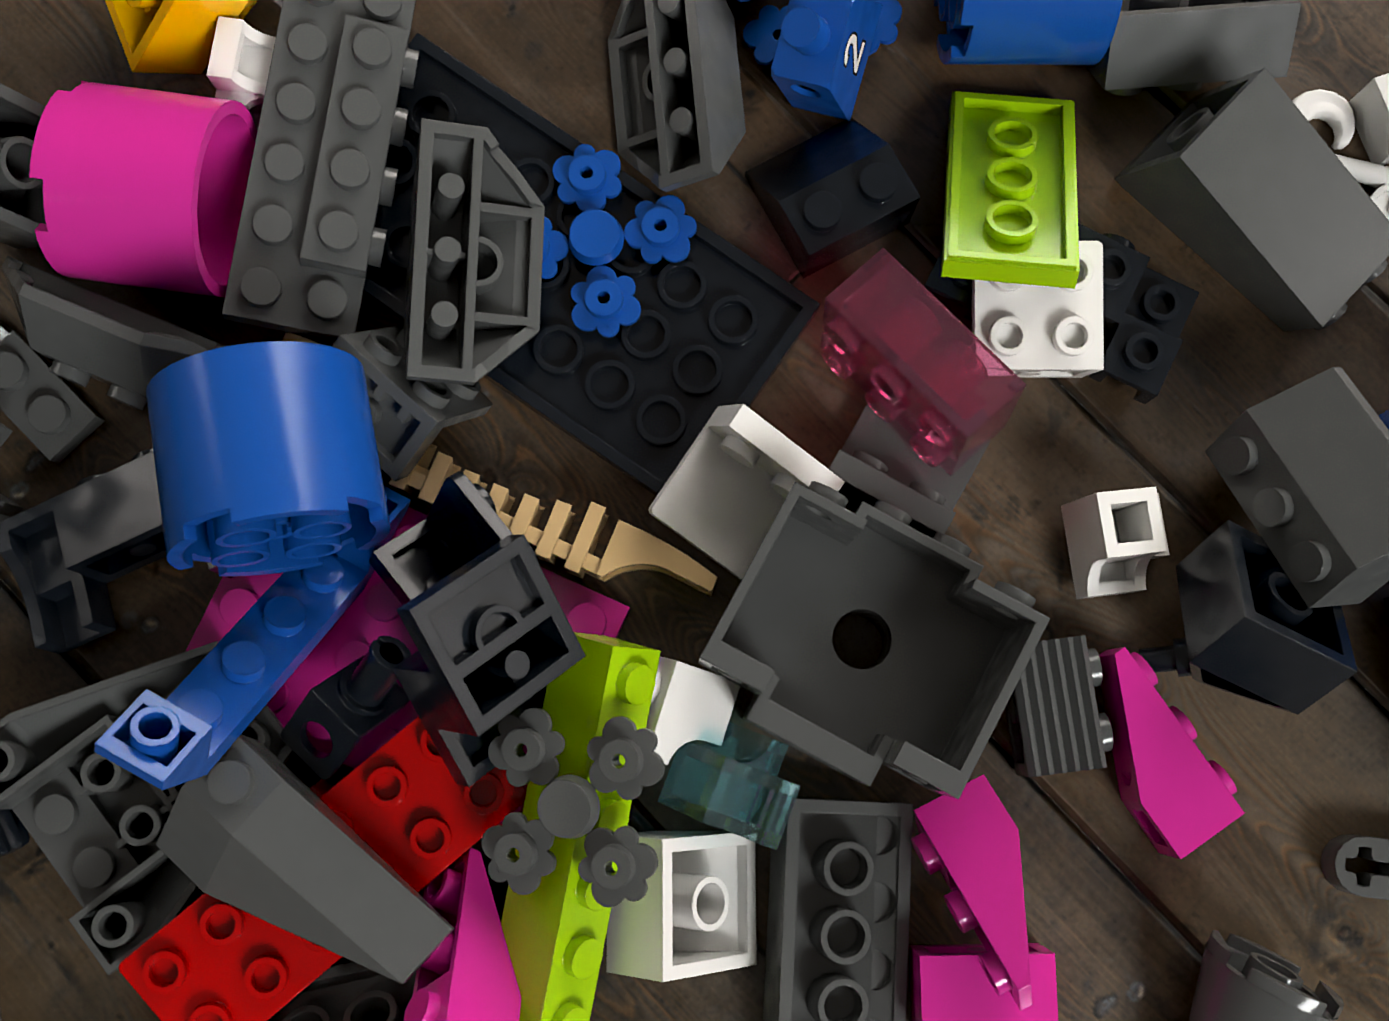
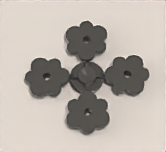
(572, 806)

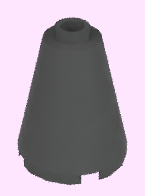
(1255, 984)

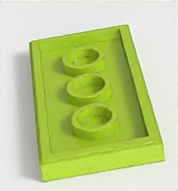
(1011, 190)

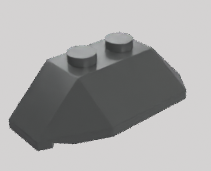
(676, 88)
(469, 256)
(96, 335)

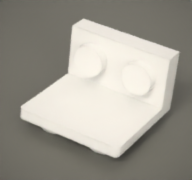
(1045, 327)
(734, 486)

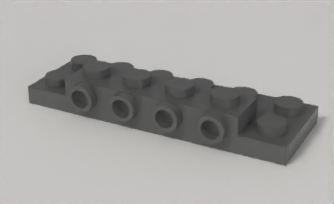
(322, 166)

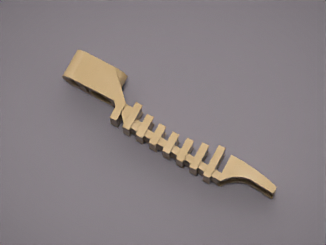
(627, 550)

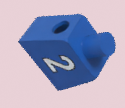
(824, 50)

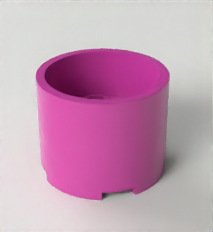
(142, 186)

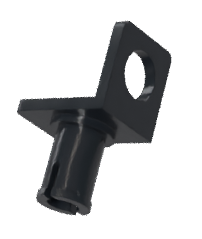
(349, 705)

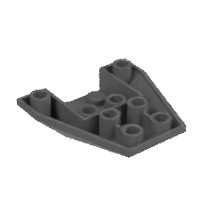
(98, 817)

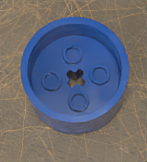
(1026, 31)
(265, 457)

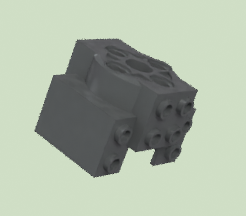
(944, 654)

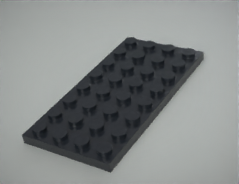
(705, 326)

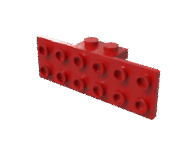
(239, 968)

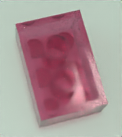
(917, 363)

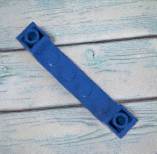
(217, 701)

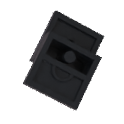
(484, 651)

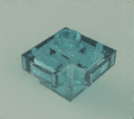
(733, 785)

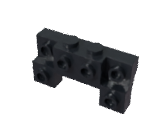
(1139, 313)
(78, 544)

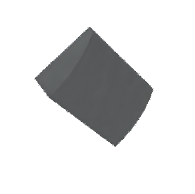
(839, 912)

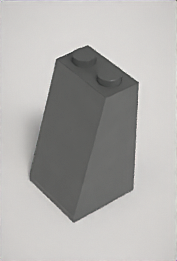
(1263, 202)

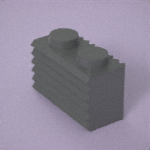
(1056, 713)

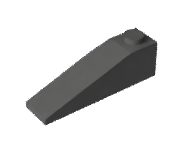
(287, 858)

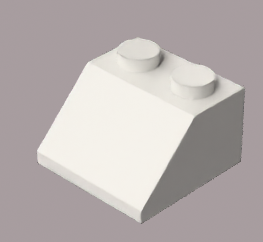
(694, 912)

